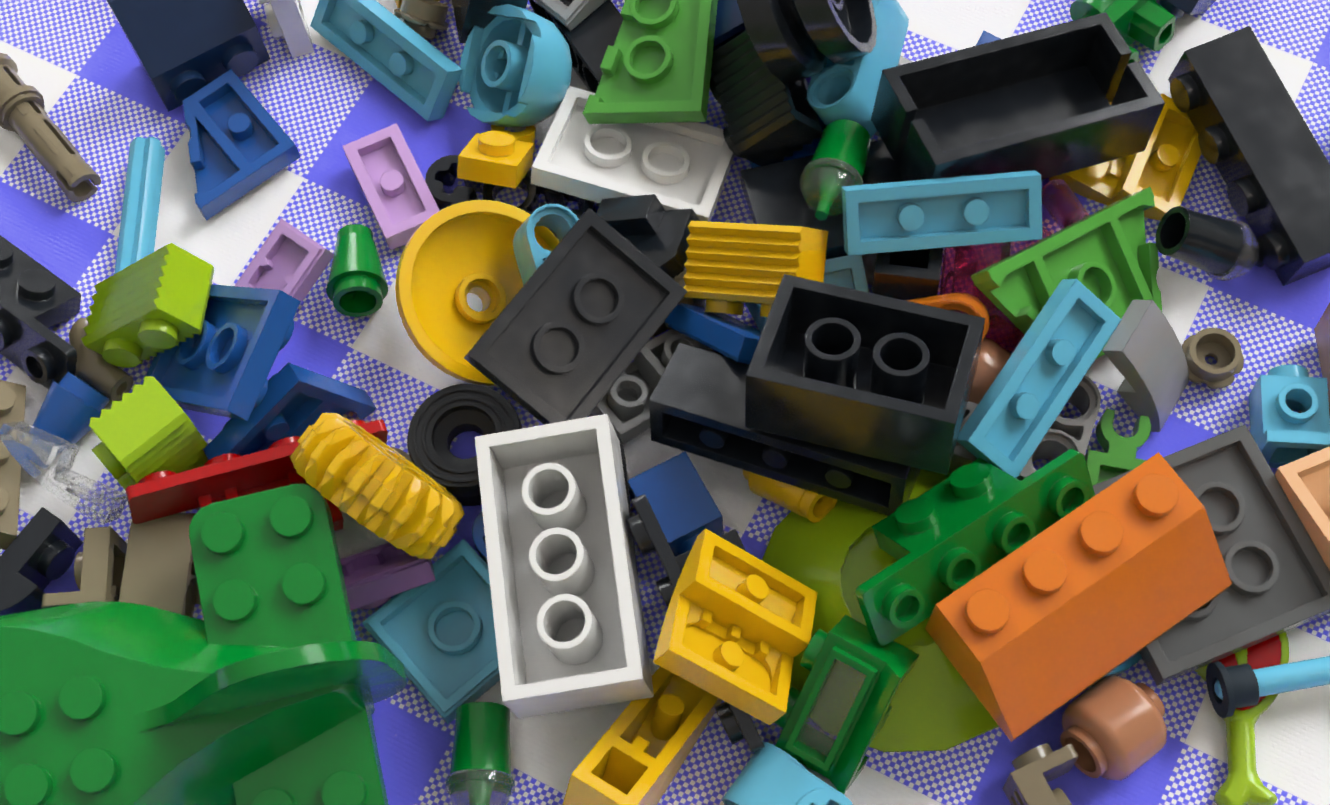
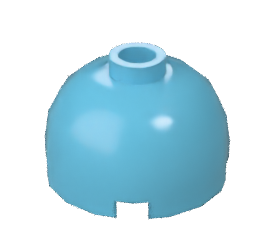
(515, 68)

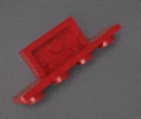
(226, 478)

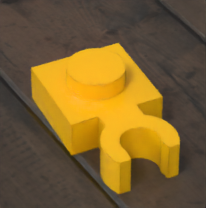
(498, 156)

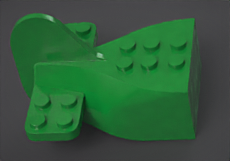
(219, 710)

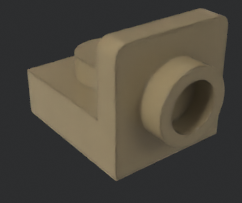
(96, 570)
(1032, 772)

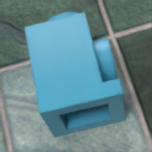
(1279, 430)

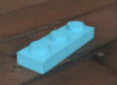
(390, 53)
(942, 212)
(1039, 378)

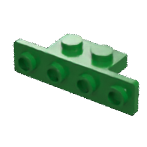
(960, 533)

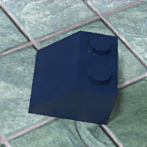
(189, 42)

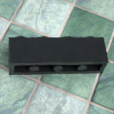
(1260, 148)
(703, 413)

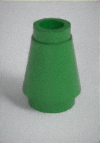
(356, 274)

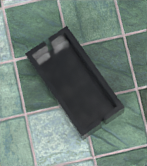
(1019, 105)

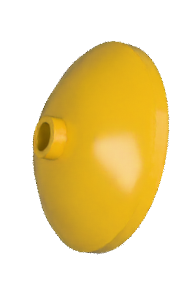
(445, 259)

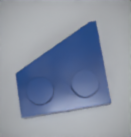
(232, 143)
(290, 404)

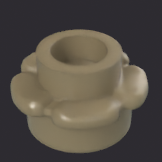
(423, 16)
(1219, 345)

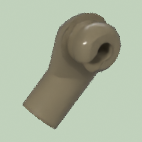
(94, 370)

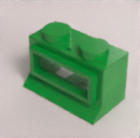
(842, 700)

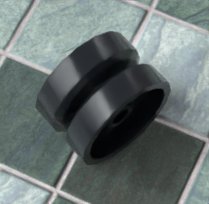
(801, 34)

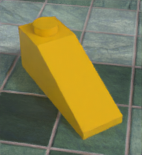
(643, 746)

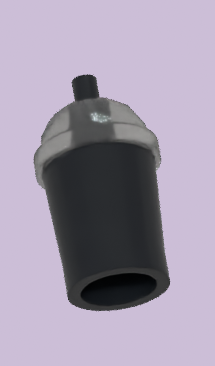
(1210, 243)

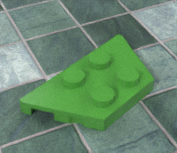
(1100, 251)

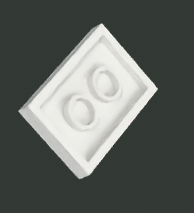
(675, 161)

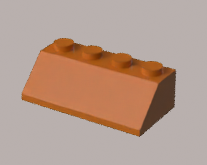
(1081, 596)

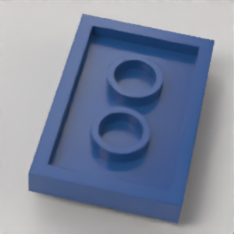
(231, 358)

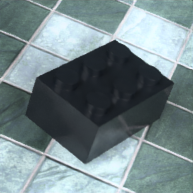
(863, 373)

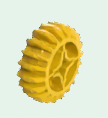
(377, 486)

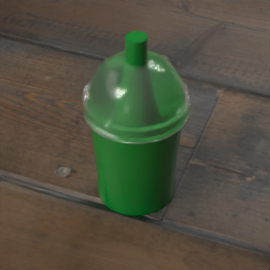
(836, 163)
(481, 756)

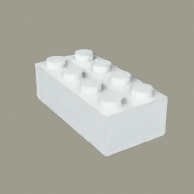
(562, 568)

